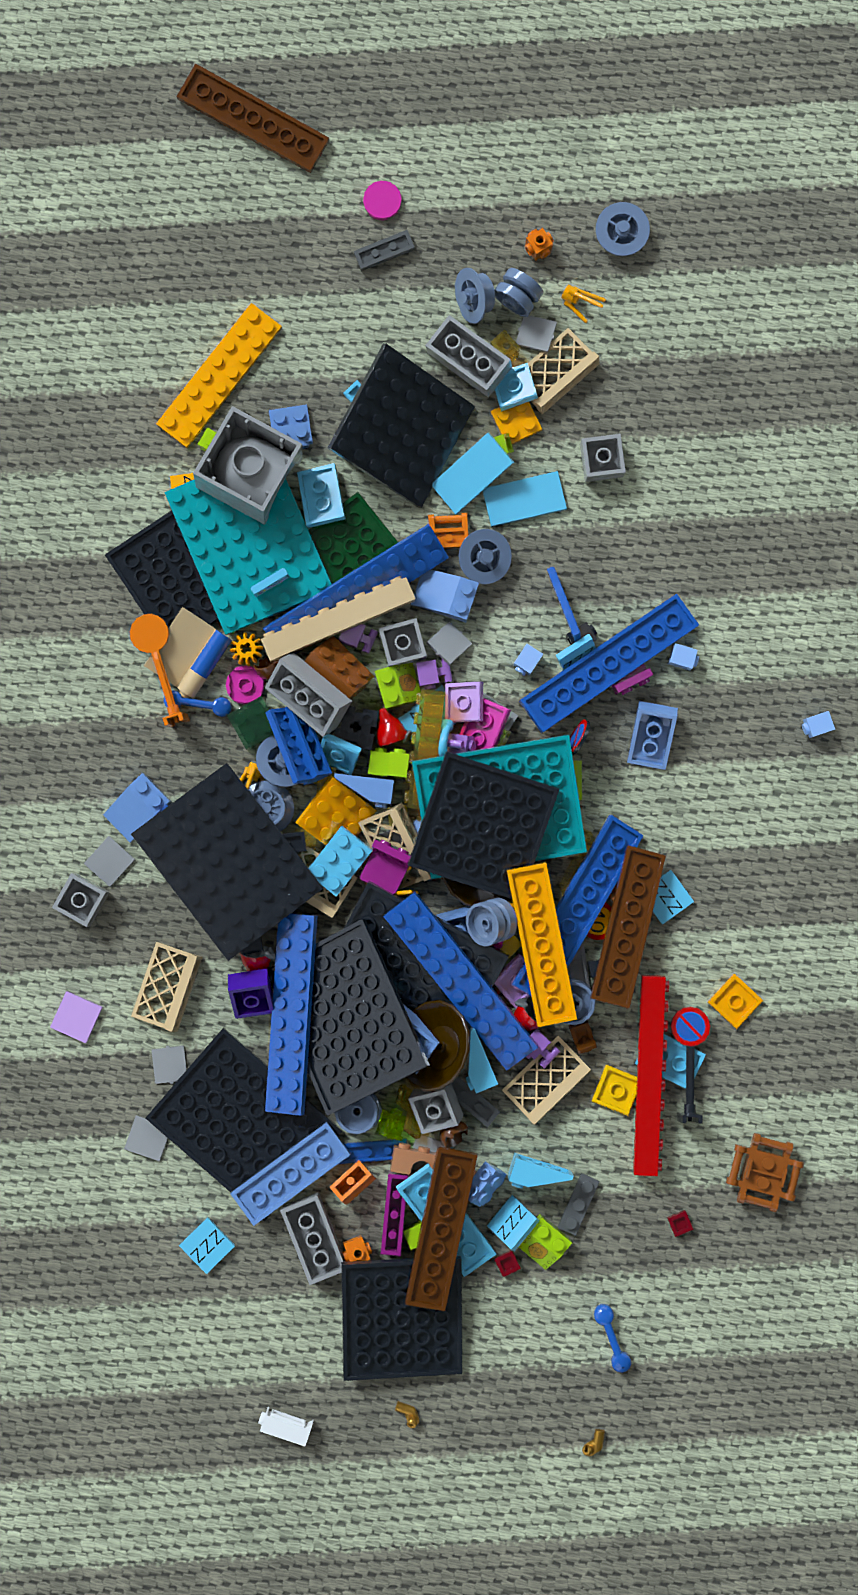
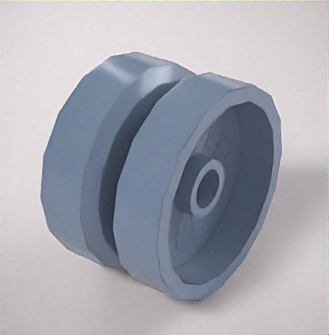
(518, 292)
(491, 921)
(584, 1005)
(368, 1118)

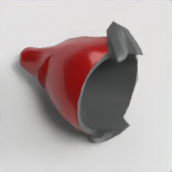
(390, 730)
(258, 960)
(525, 1014)

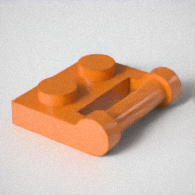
(450, 537)

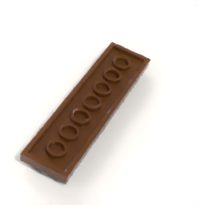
(253, 118)
(627, 927)
(441, 1228)

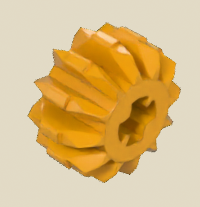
(248, 655)

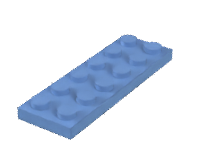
(290, 1173)

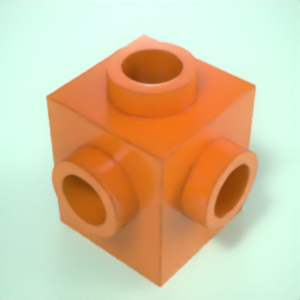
(536, 249)
(356, 1244)

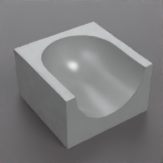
(247, 464)

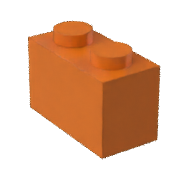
(352, 1182)

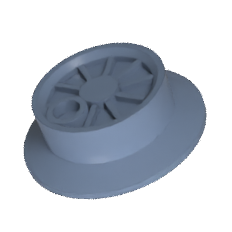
(622, 229)
(474, 294)
(485, 556)
(271, 763)
(275, 802)

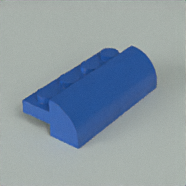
(298, 746)

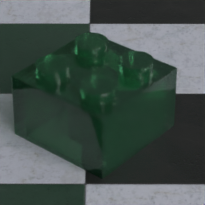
(251, 723)

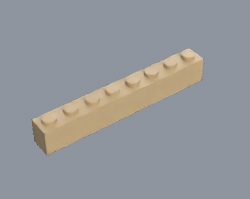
(338, 619)

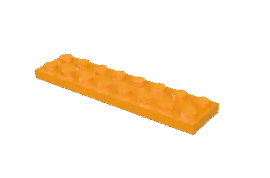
(219, 375)
(541, 944)

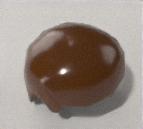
(265, 668)
(453, 1136)

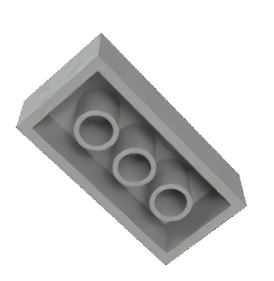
(468, 356)
(308, 694)
(313, 1237)

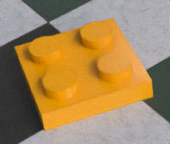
(517, 421)

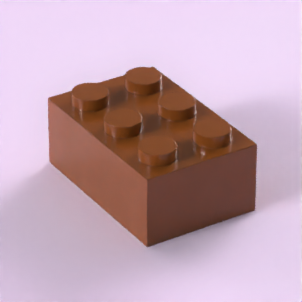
(340, 667)

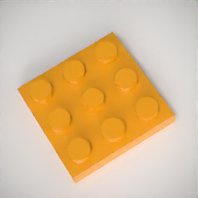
(334, 808)

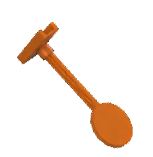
(150, 635)

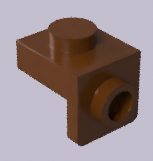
(582, 1037)

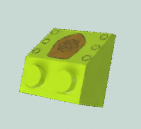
(398, 685)
(545, 1243)

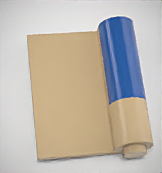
(190, 652)

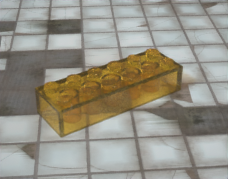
(426, 736)

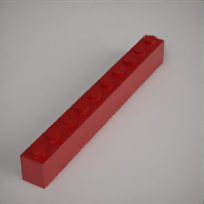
(649, 1075)

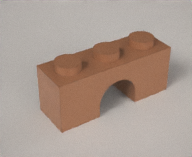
(404, 1157)

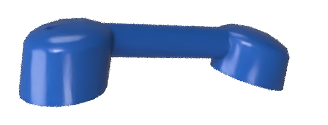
(220, 706)
(604, 1316)

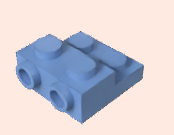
(293, 422)
(485, 1183)

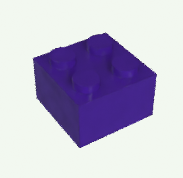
(250, 993)

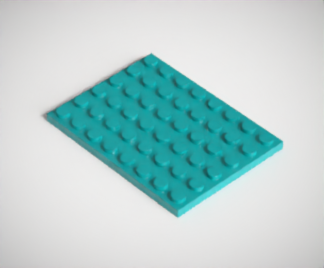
(240, 552)
(540, 760)

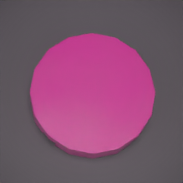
(382, 200)
(250, 685)

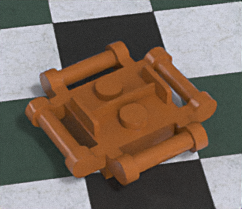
(764, 1172)

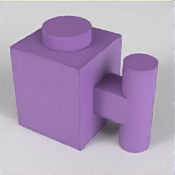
(355, 635)
(429, 673)
(460, 743)
(542, 1043)

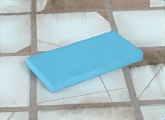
(472, 473)
(524, 499)

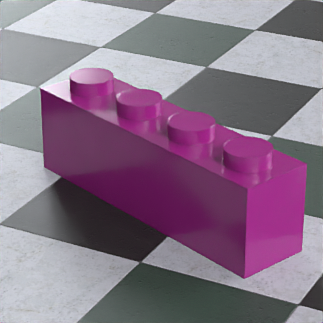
(393, 1216)

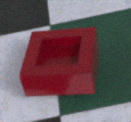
(680, 1223)
(507, 1263)

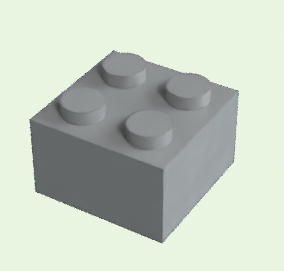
(602, 457)
(403, 642)
(80, 899)
(436, 1109)

